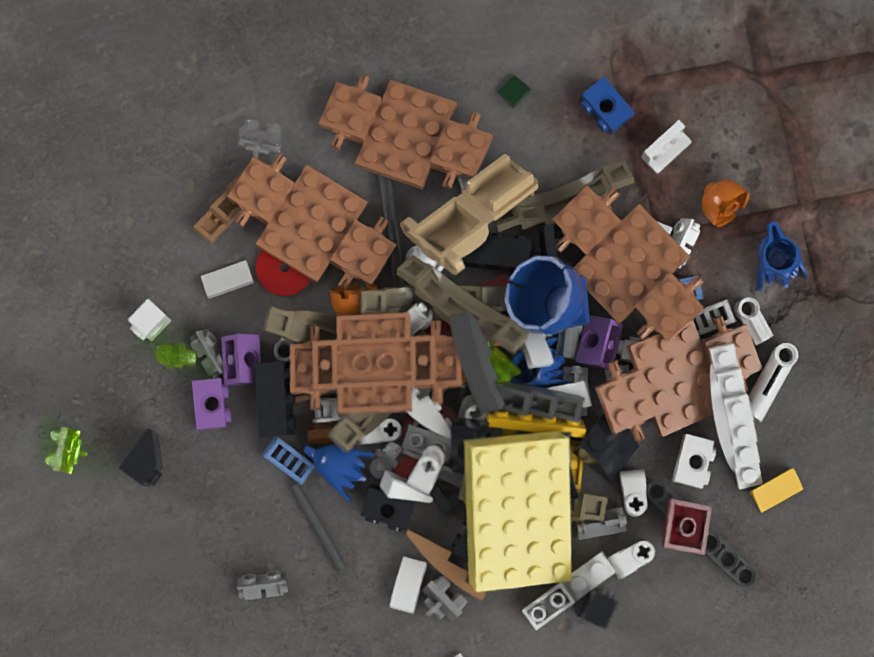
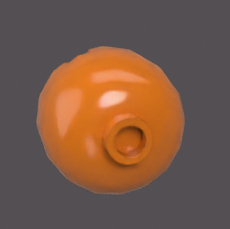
(722, 200)
(347, 301)

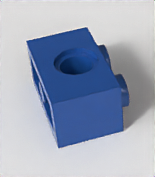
(605, 93)

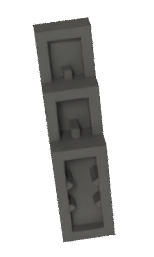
(473, 357)
(540, 401)

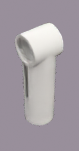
(761, 402)

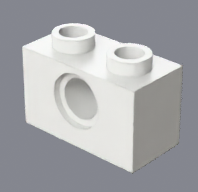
(148, 321)
(683, 472)

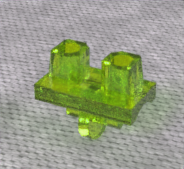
(175, 356)
(502, 365)
(67, 451)

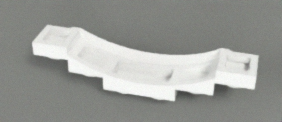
(734, 416)

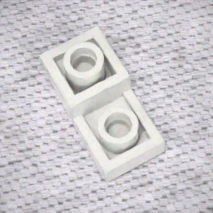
(537, 351)
(408, 585)

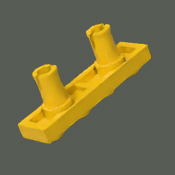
(513, 422)

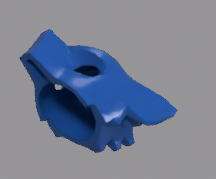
(778, 258)
(541, 376)
(337, 466)

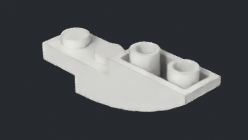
(429, 415)
(567, 593)

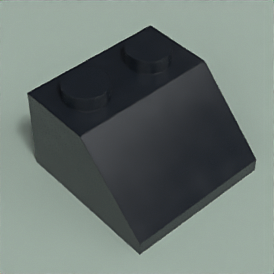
(606, 450)
(144, 460)

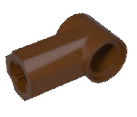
(318, 433)

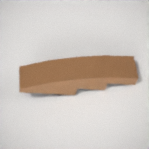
(220, 215)
(439, 558)

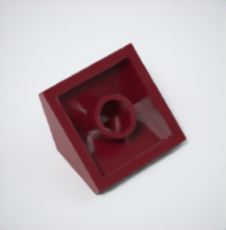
(686, 526)

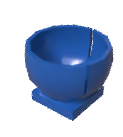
(552, 296)

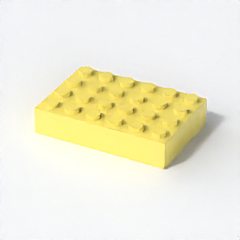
(518, 510)

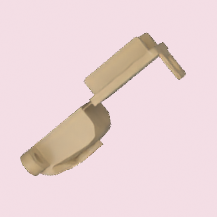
(464, 220)

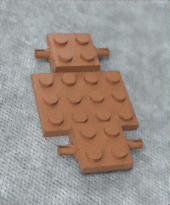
(405, 133)
(311, 222)
(629, 263)
(374, 364)
(671, 379)

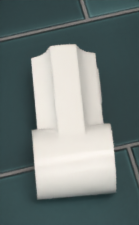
(755, 321)

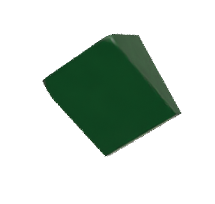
(514, 91)

